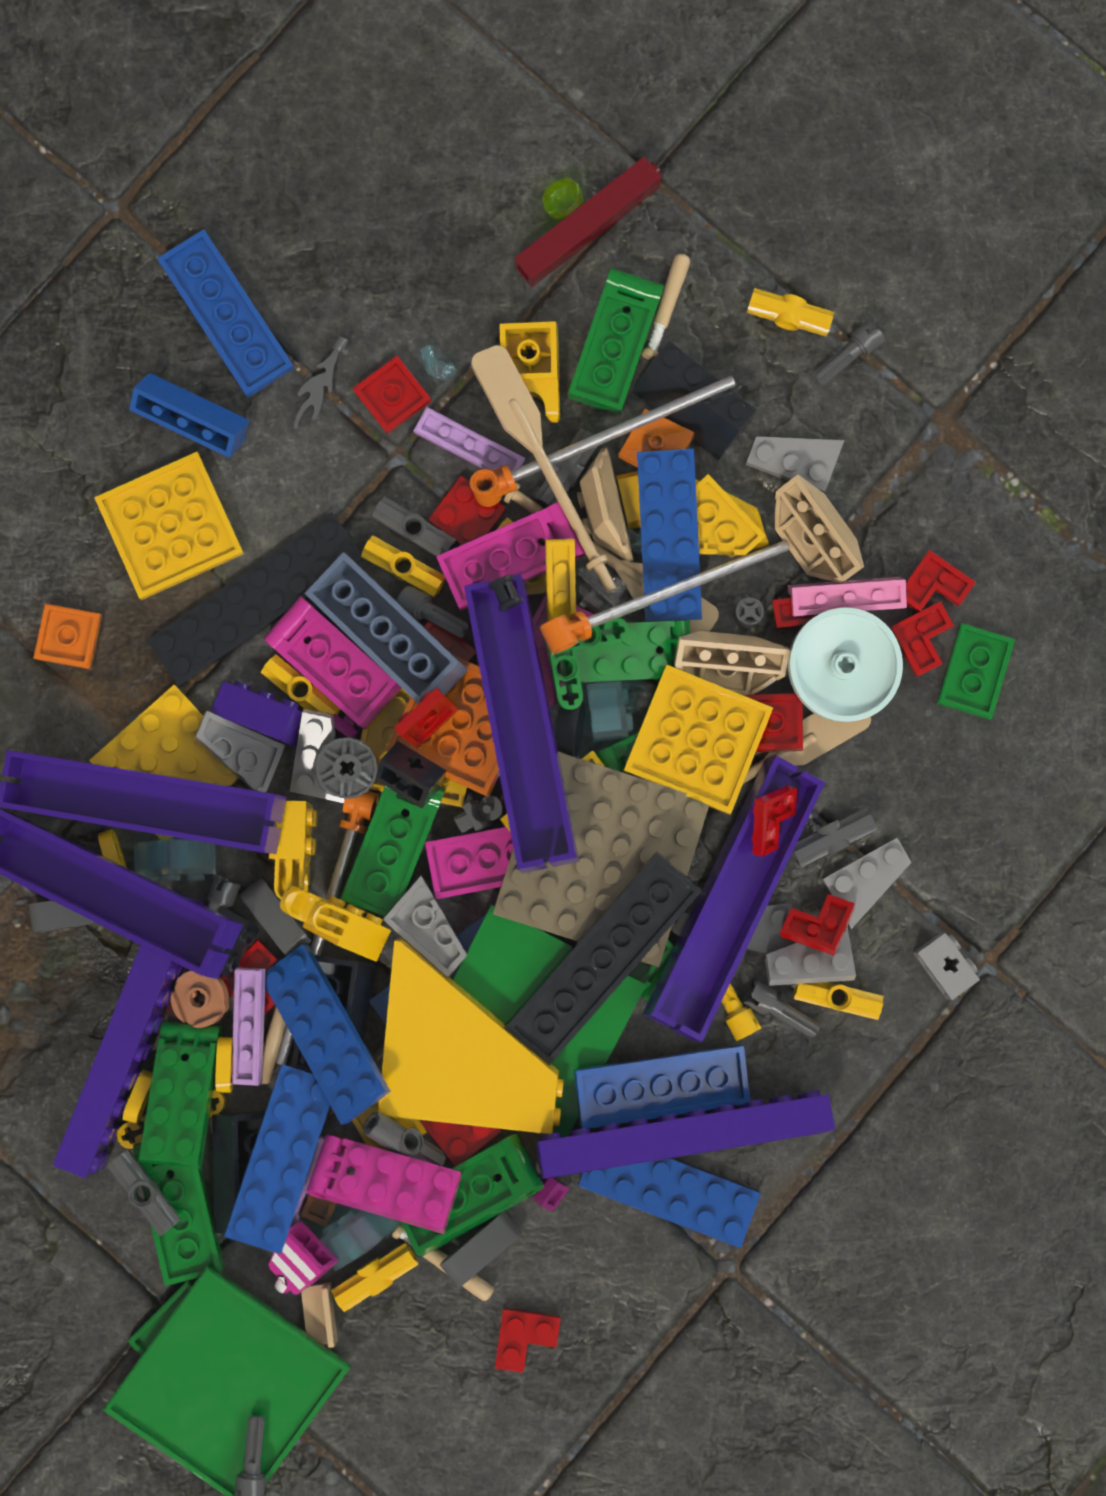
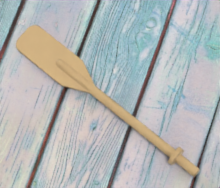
(523, 422)
(629, 572)
(818, 738)

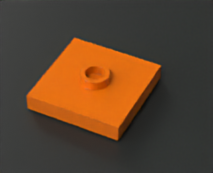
(655, 437)
(67, 636)

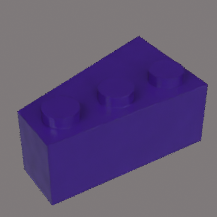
(259, 712)

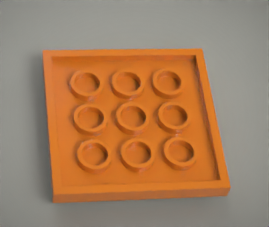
(465, 741)

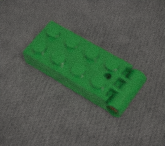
(615, 341)
(633, 657)
(389, 852)
(180, 1095)
(479, 1193)
(192, 1241)

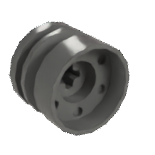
(327, 768)

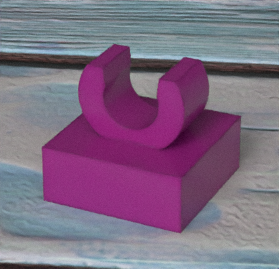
(344, 727)
(551, 1194)

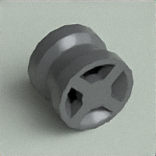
(752, 608)

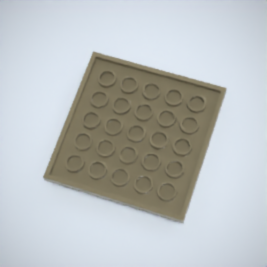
(616, 831)

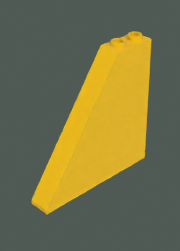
(455, 1059)

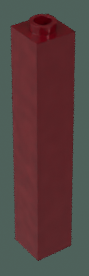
(588, 221)

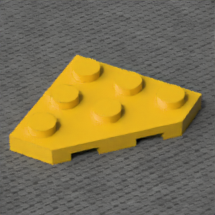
(722, 523)

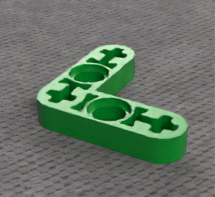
(570, 656)

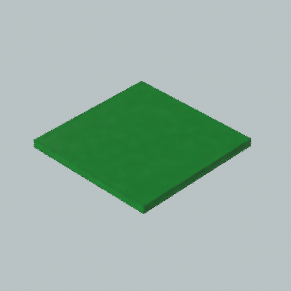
(510, 964)
(214, 1369)

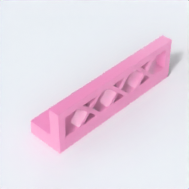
(858, 594)

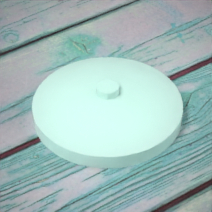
(845, 664)

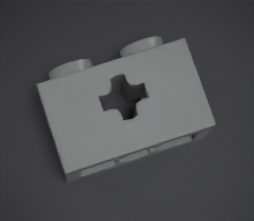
(932, 958)

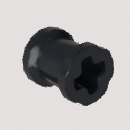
(505, 593)

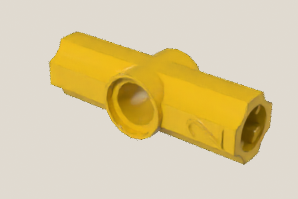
(790, 312)
(388, 557)
(287, 679)
(855, 1002)
(374, 1276)

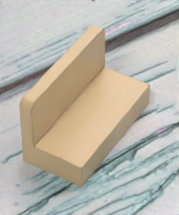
(320, 1313)

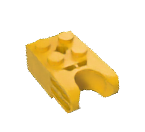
(541, 371)
(294, 847)
(336, 923)

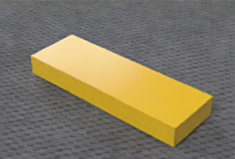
(560, 578)

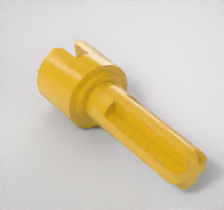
(740, 1019)

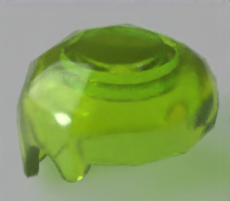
(562, 198)

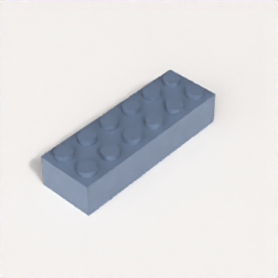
(385, 629)

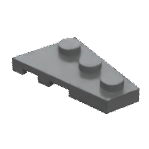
(793, 456)
(315, 730)
(241, 750)
(868, 877)
(426, 928)
(807, 965)

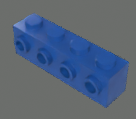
(189, 415)

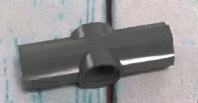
(568, 471)
(399, 519)
(833, 837)
(401, 1140)
(131, 1176)

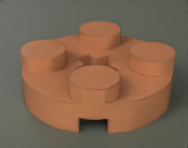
(215, 1002)

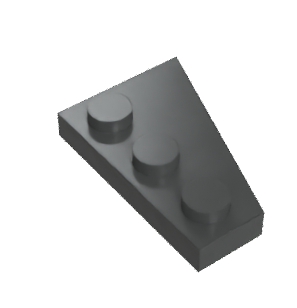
(767, 934)

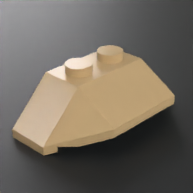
(603, 507)
(816, 532)
(732, 660)

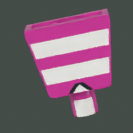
(301, 1260)

